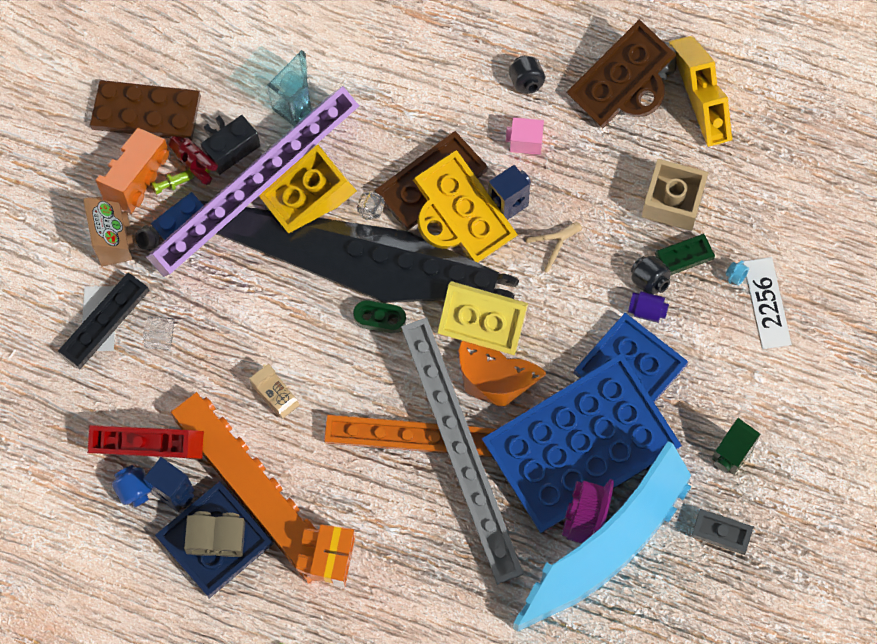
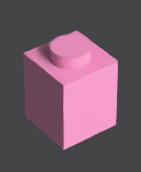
(525, 136)

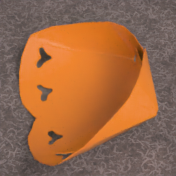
(495, 379)

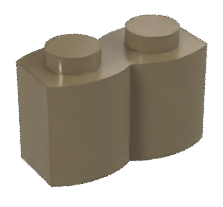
(215, 535)

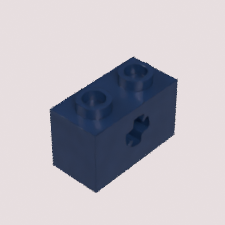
(510, 191)
(169, 485)

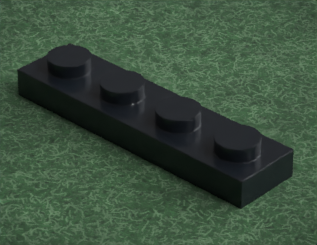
(103, 321)

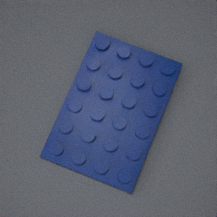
(583, 433)

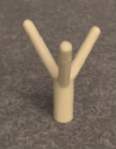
(560, 236)

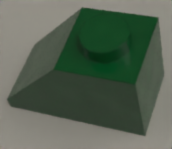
(735, 447)

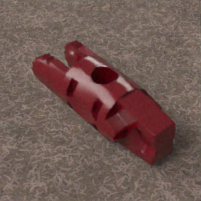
(193, 158)

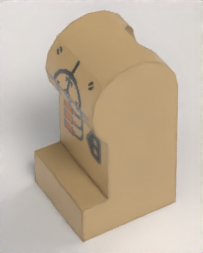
(274, 391)

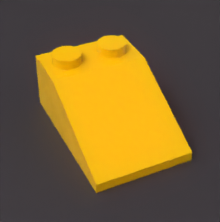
(307, 190)

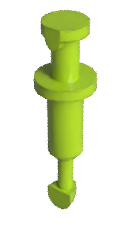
(172, 181)

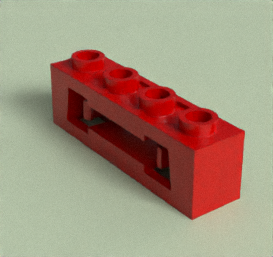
(145, 441)

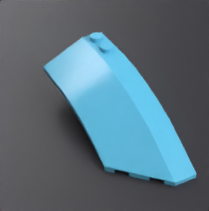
(613, 544)

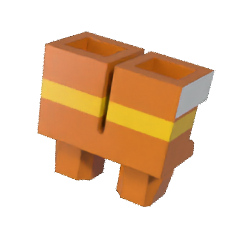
(331, 554)

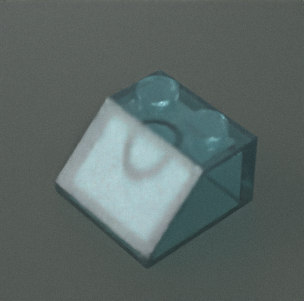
(290, 90)

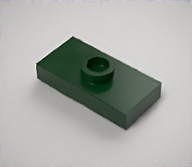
(686, 254)

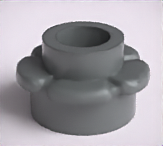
(147, 238)

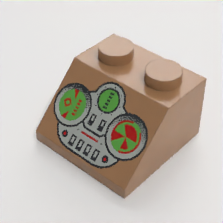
(108, 231)

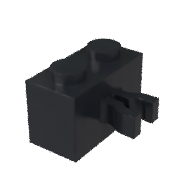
(230, 142)

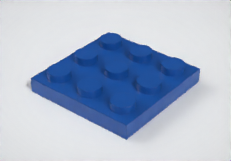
(648, 356)

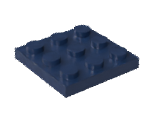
(214, 571)

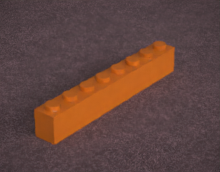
(246, 478)

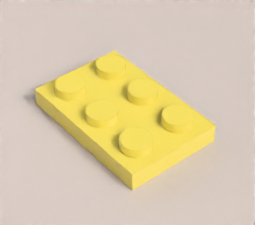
(482, 318)

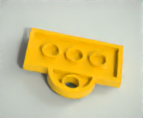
(461, 210)

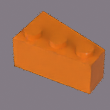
(133, 170)

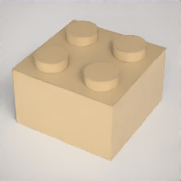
(674, 194)

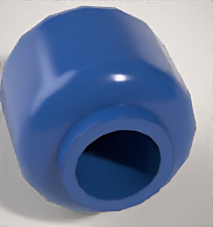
(131, 486)

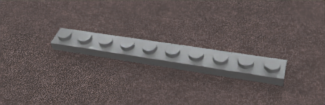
(462, 451)

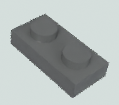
(722, 531)

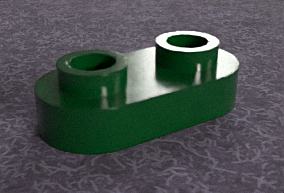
(381, 314)

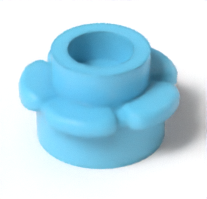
(737, 272)

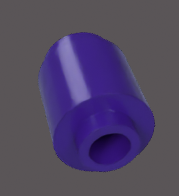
(648, 306)

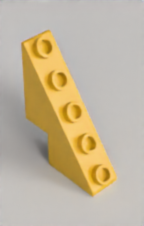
(706, 97)

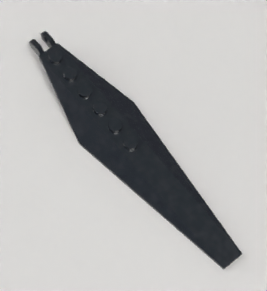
(365, 258)

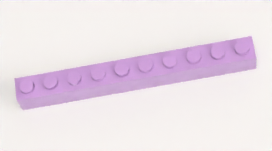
(252, 182)

